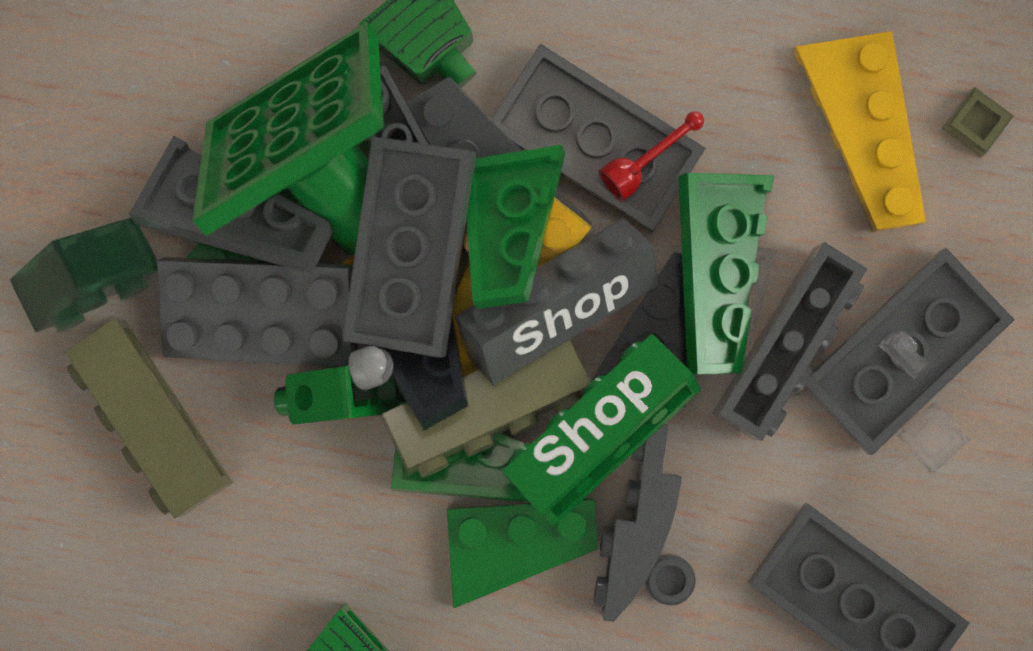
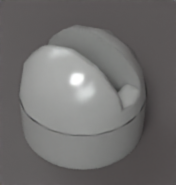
(370, 367)

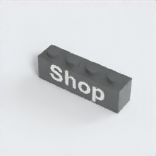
(564, 301)

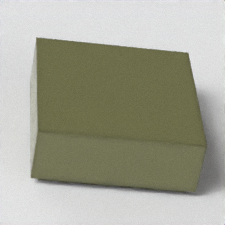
(977, 122)

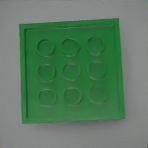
(298, 137)

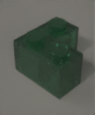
(82, 272)

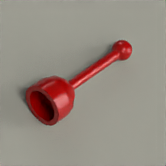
(624, 175)

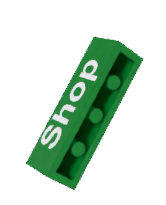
(601, 429)

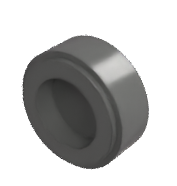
(671, 580)

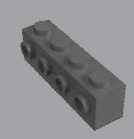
(790, 341)

